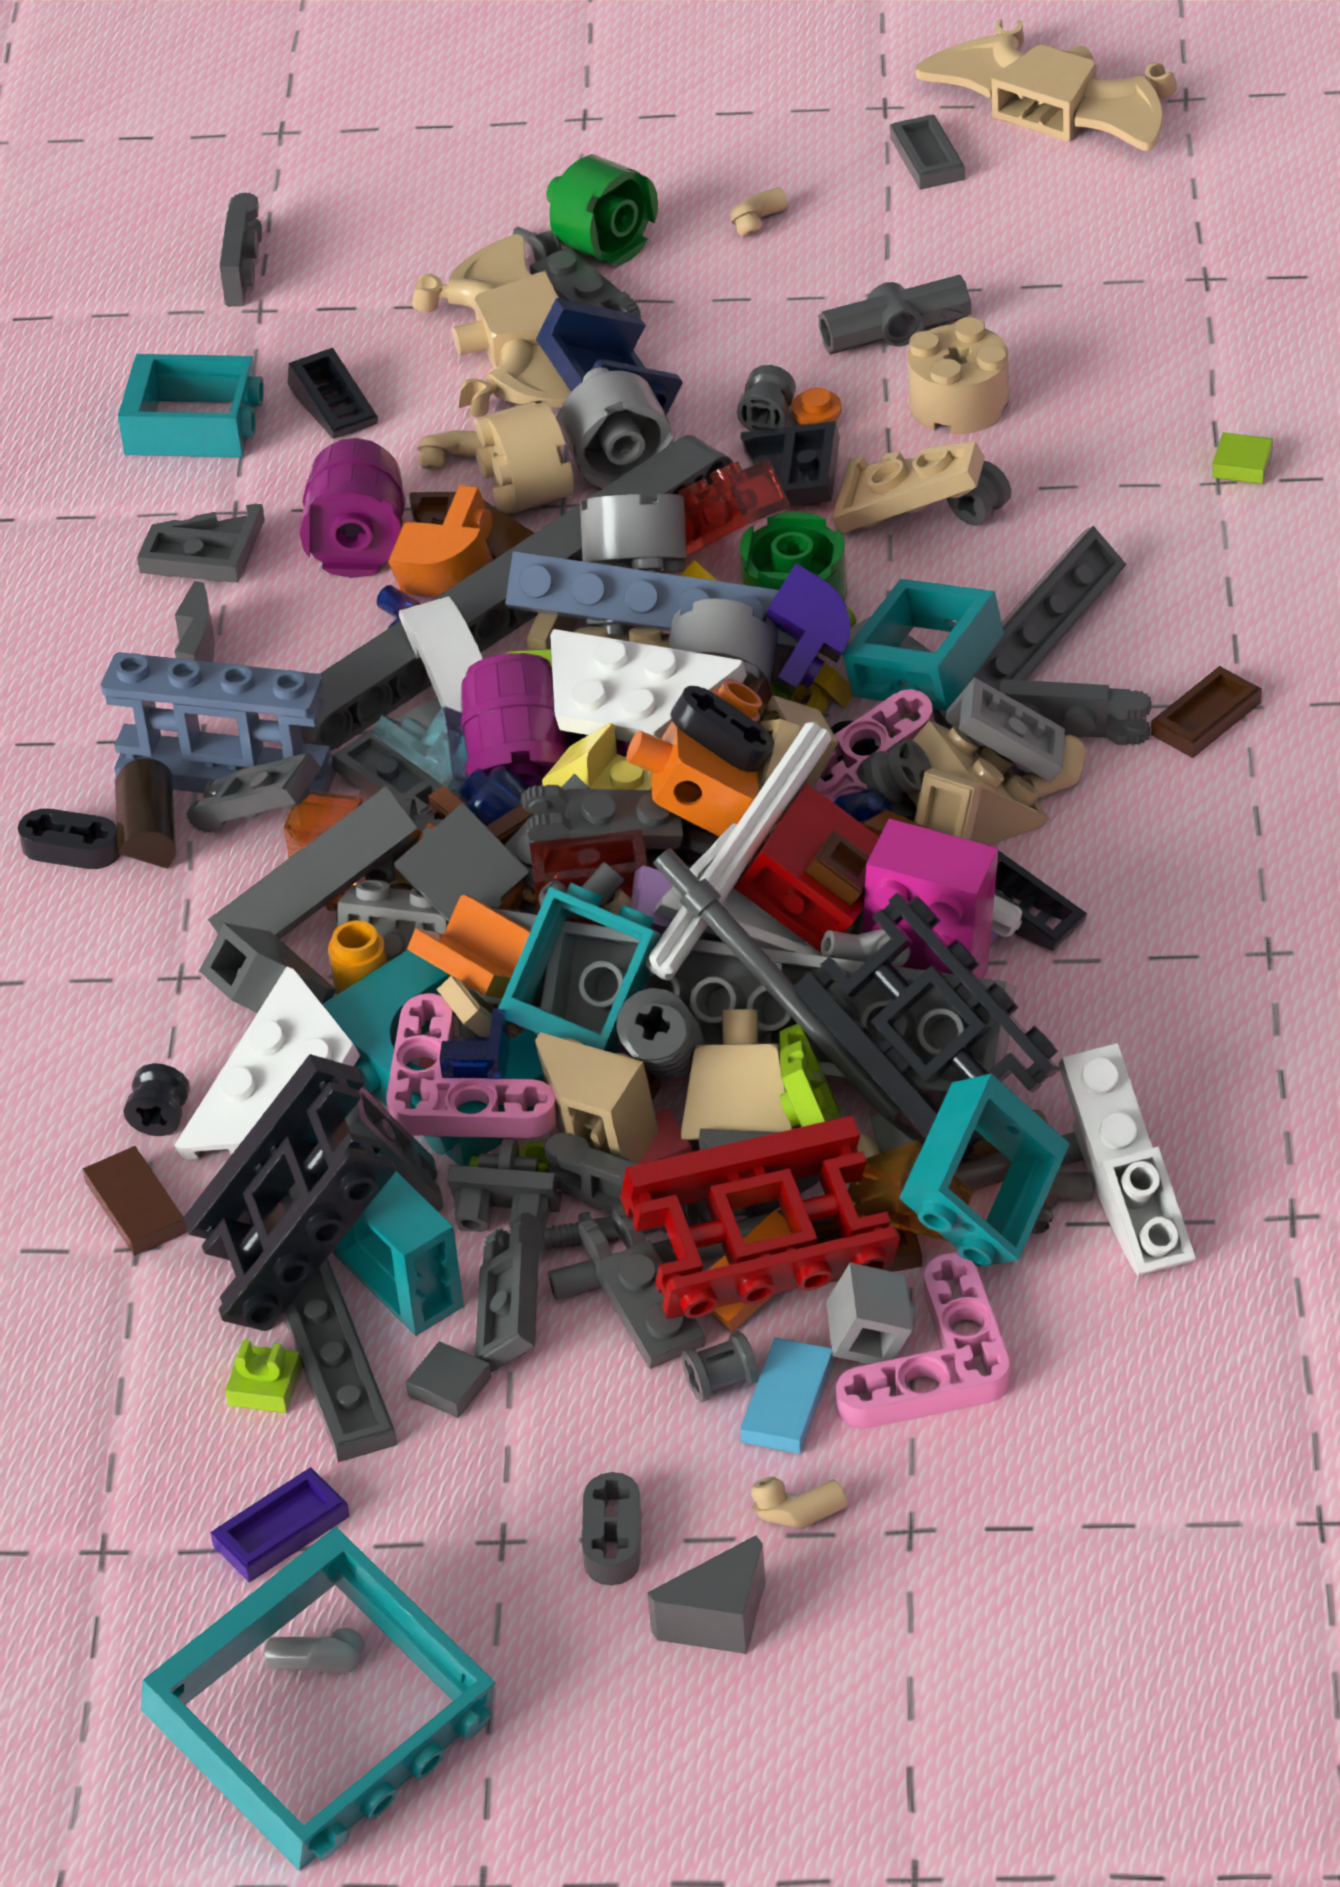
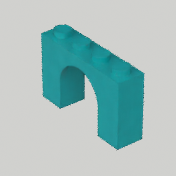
(370, 1019)

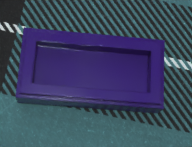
(279, 1524)

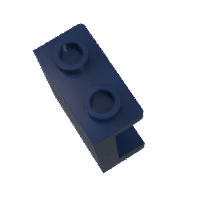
(591, 337)

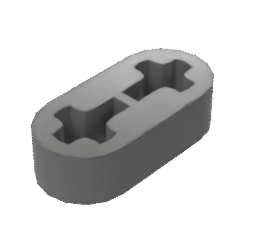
(599, 1528)

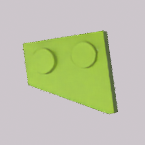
(807, 1093)

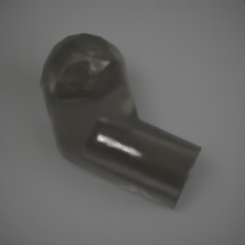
(1065, 1188)

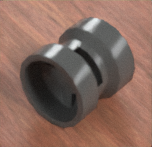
(766, 398)

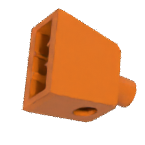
(693, 779)

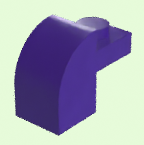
(814, 616)

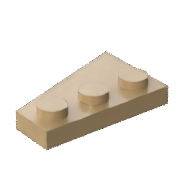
(905, 485)

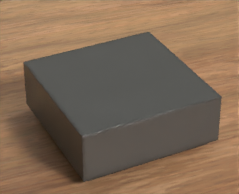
(448, 1379)

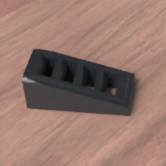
(323, 367)
(1024, 886)

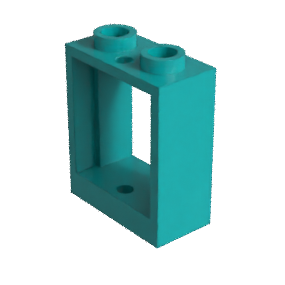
(195, 380)
(878, 665)
(539, 949)
(1020, 1136)
(405, 1256)

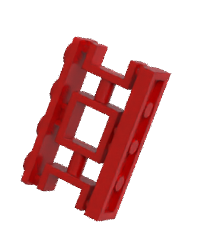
(750, 1175)

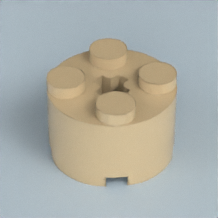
(958, 376)
(523, 457)

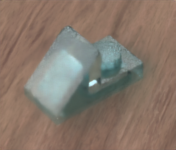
(434, 749)

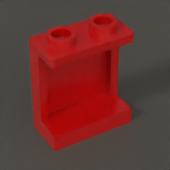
(778, 876)

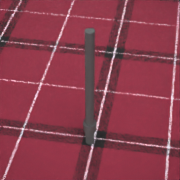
(702, 900)

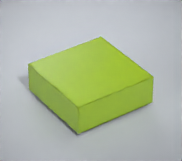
(1242, 458)

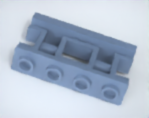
(219, 692)

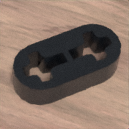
(722, 728)
(68, 838)

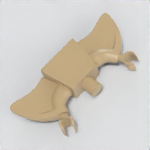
(1053, 87)
(509, 316)

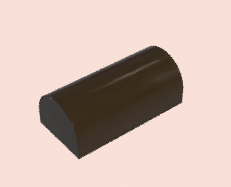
(145, 812)

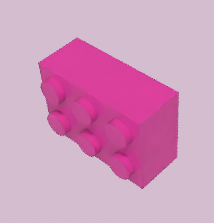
(948, 874)

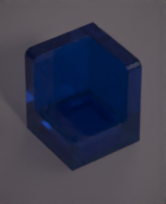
(478, 1055)

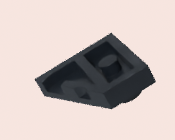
(801, 458)

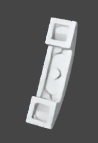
(444, 644)

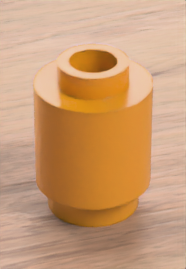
(354, 953)

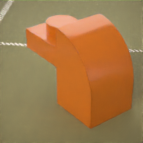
(438, 556)

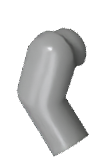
(858, 947)
(330, 1654)

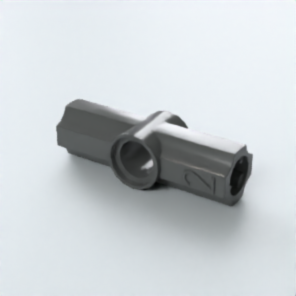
(894, 314)

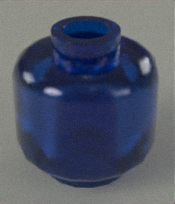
(492, 793)

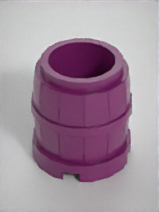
(352, 508)
(511, 716)

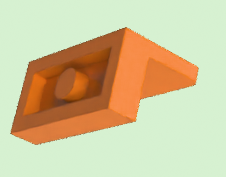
(476, 947)

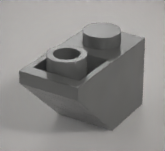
(250, 962)

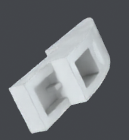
(1124, 1165)

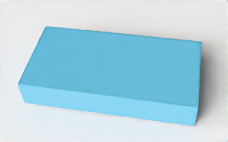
(787, 1395)

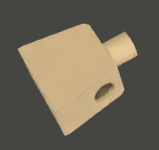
(735, 1082)

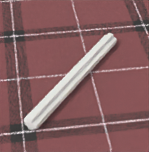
(742, 845)

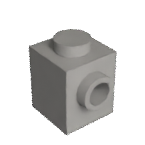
(869, 1314)

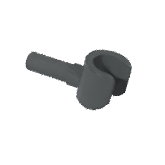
(542, 243)

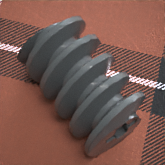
(650, 1013)

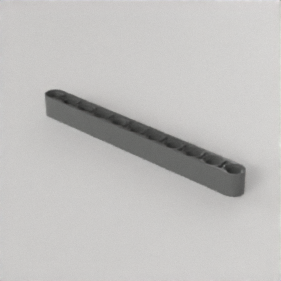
(386, 670)

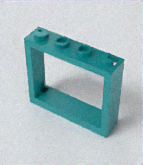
(259, 1616)

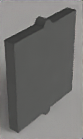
(459, 860)

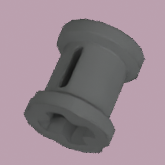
(720, 1366)

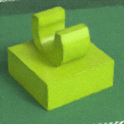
(263, 1377)

